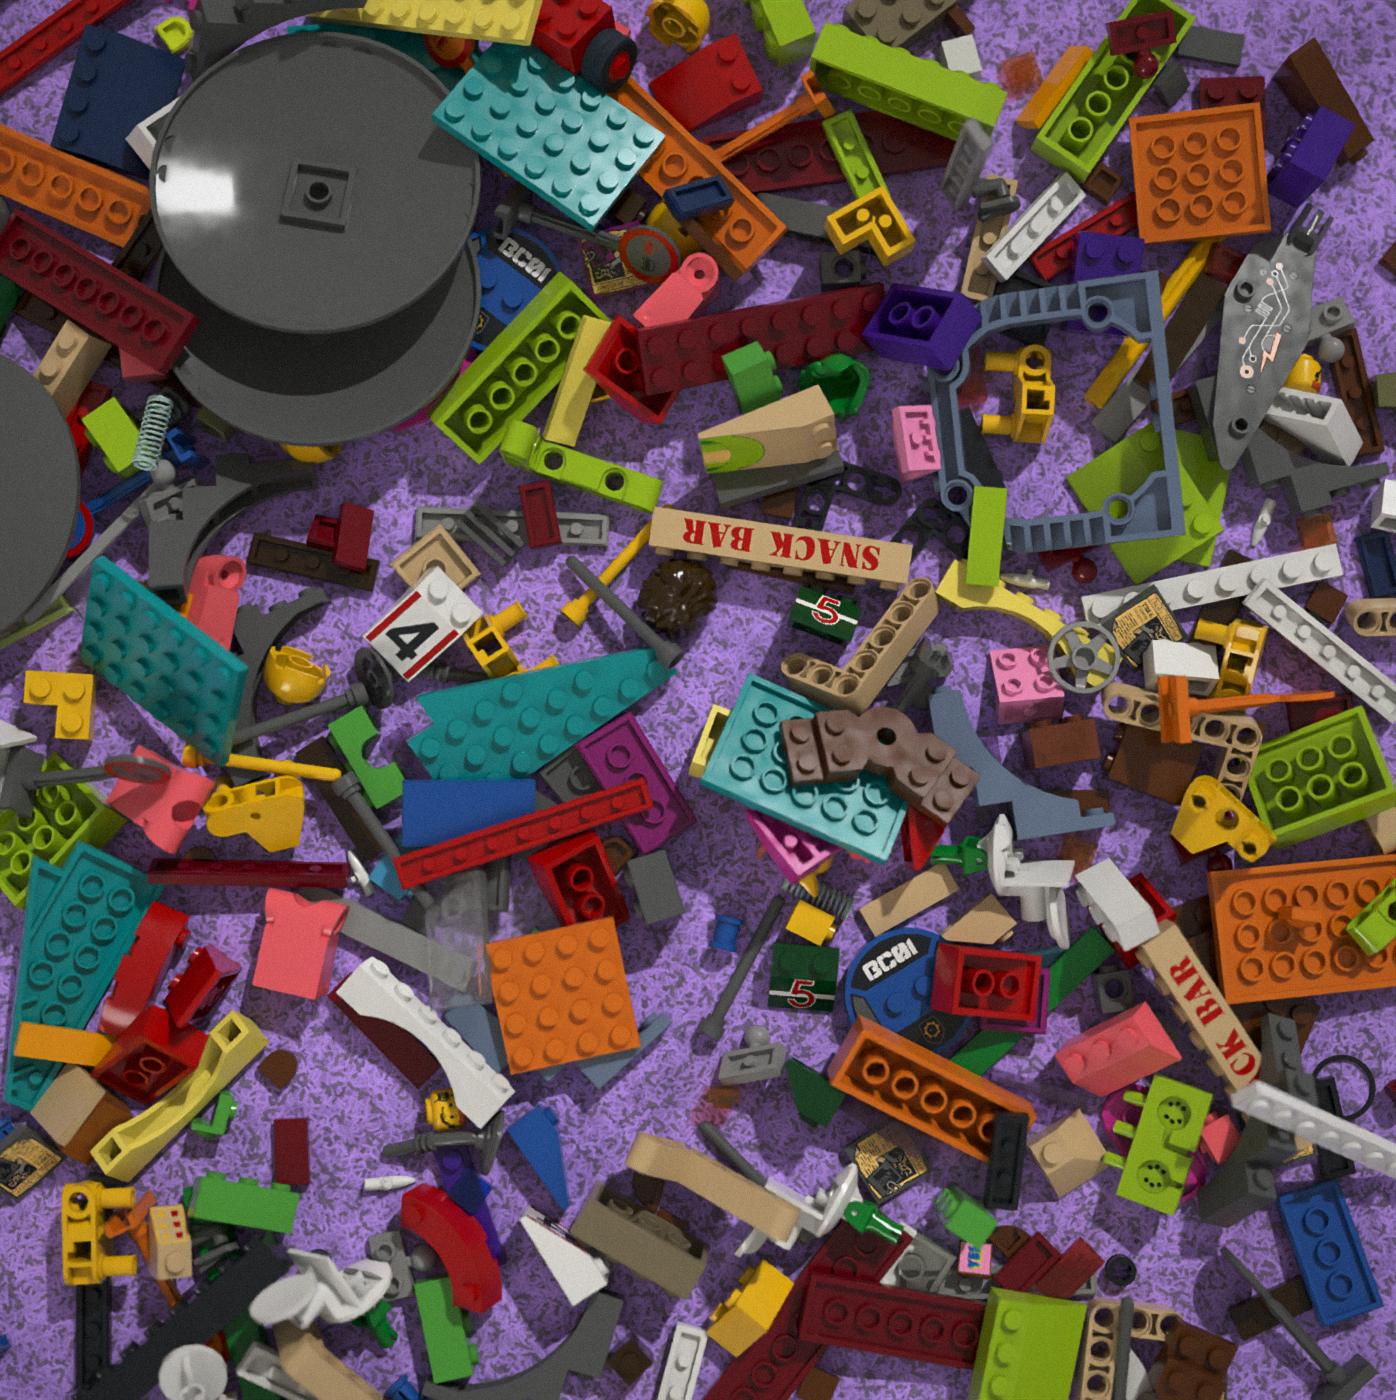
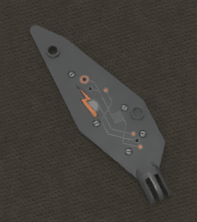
(1263, 331)

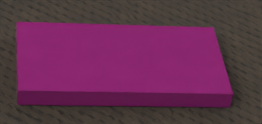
(624, 754)

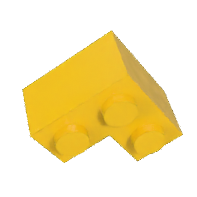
(871, 219)
(71, 694)
(749, 1308)

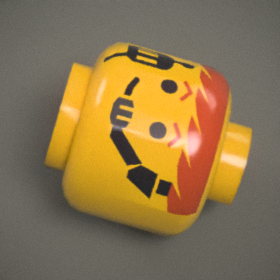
(1305, 375)
(442, 1111)

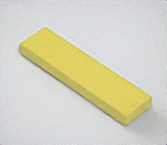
(575, 385)

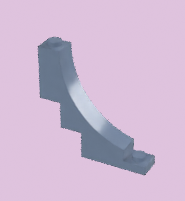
(1030, 809)
(483, 1033)

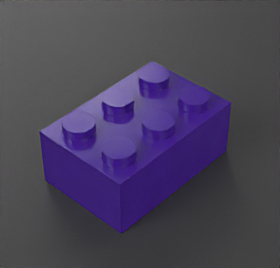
(1308, 156)
(1100, 257)
(922, 326)

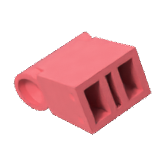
(683, 293)
(215, 596)
(165, 808)
(298, 944)

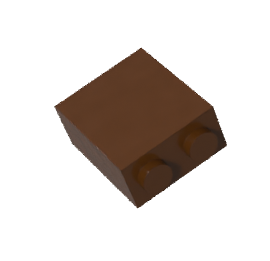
(1150, 766)

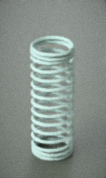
(159, 409)
(849, 905)

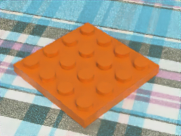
(1199, 174)
(562, 995)

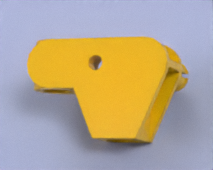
(1029, 387)
(490, 627)
(1243, 652)
(269, 820)
(1203, 821)
(84, 1224)

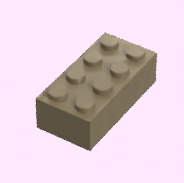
(897, 21)
(640, 1241)

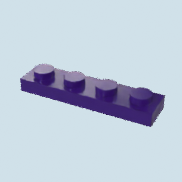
(451, 1164)

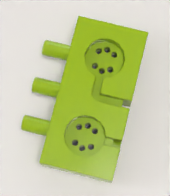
(1160, 1146)

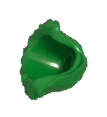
(841, 381)

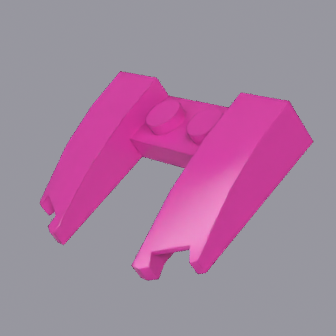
(791, 849)

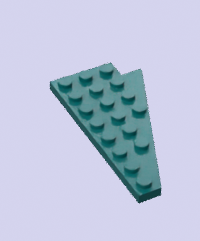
(530, 717)
(70, 947)

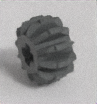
(180, 411)

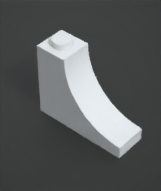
(1318, 423)

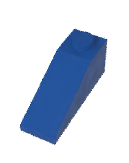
(541, 1144)

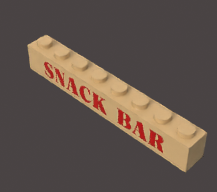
(780, 547)
(1204, 1010)

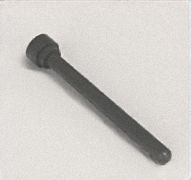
(668, 653)
(352, 697)
(348, 788)
(714, 1022)
(742, 1165)
(1123, 1349)

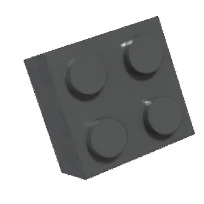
(654, 886)

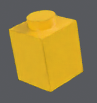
(811, 923)

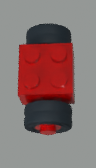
(585, 39)

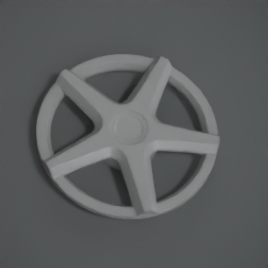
(1083, 657)

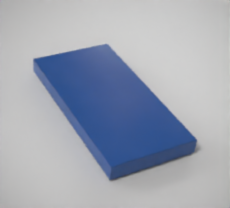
(455, 807)
(1328, 1252)

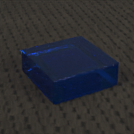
(470, 1190)

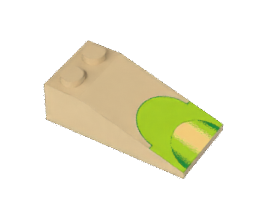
(773, 435)

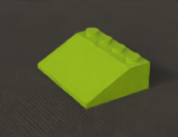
(1124, 471)
(1321, 778)
(57, 822)
(1027, 1347)

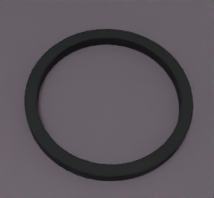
(1370, 1076)

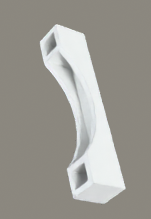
(475, 1085)

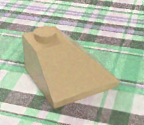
(1067, 1152)

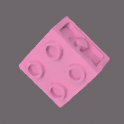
(915, 441)
(1025, 686)

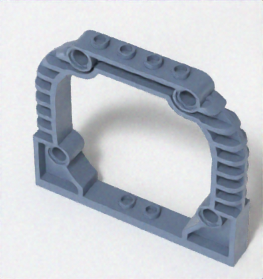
(1136, 310)

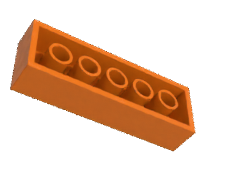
(921, 1087)

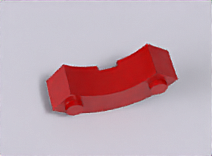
(142, 973)
(458, 1242)

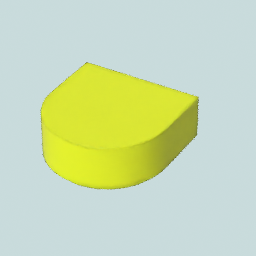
(175, 34)

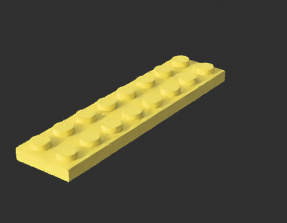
(469, 19)

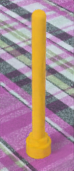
(577, 609)
(193, 759)

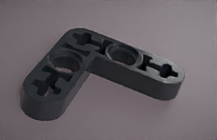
(828, 487)
(927, 529)

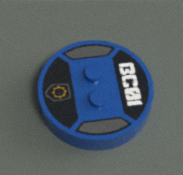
(510, 278)
(894, 984)

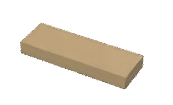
(908, 899)

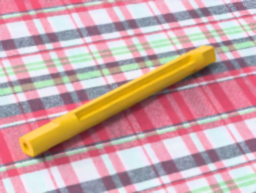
(1129, 350)

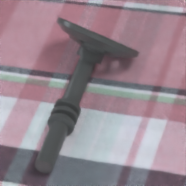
(382, 674)
(485, 1140)

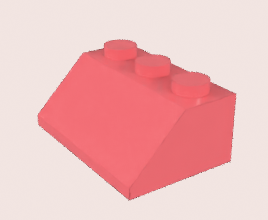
(1117, 1051)

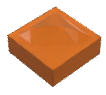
(1300, 916)

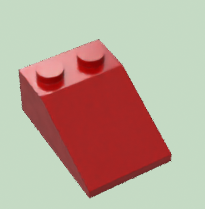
(709, 85)
(617, 372)
(578, 880)
(985, 982)
(201, 985)
(151, 1056)

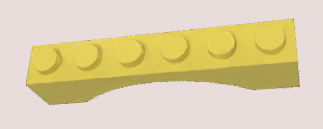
(968, 597)
(139, 1140)

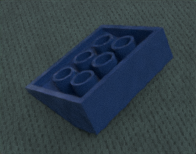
(109, 94)

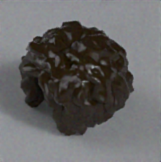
(676, 596)

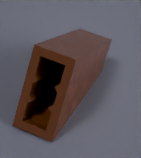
(1312, 82)

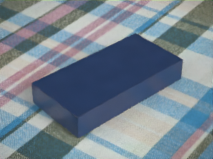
(698, 198)
(1377, 563)

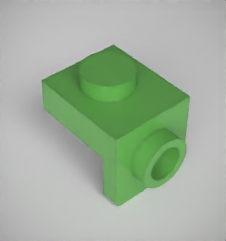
(224, 1110)

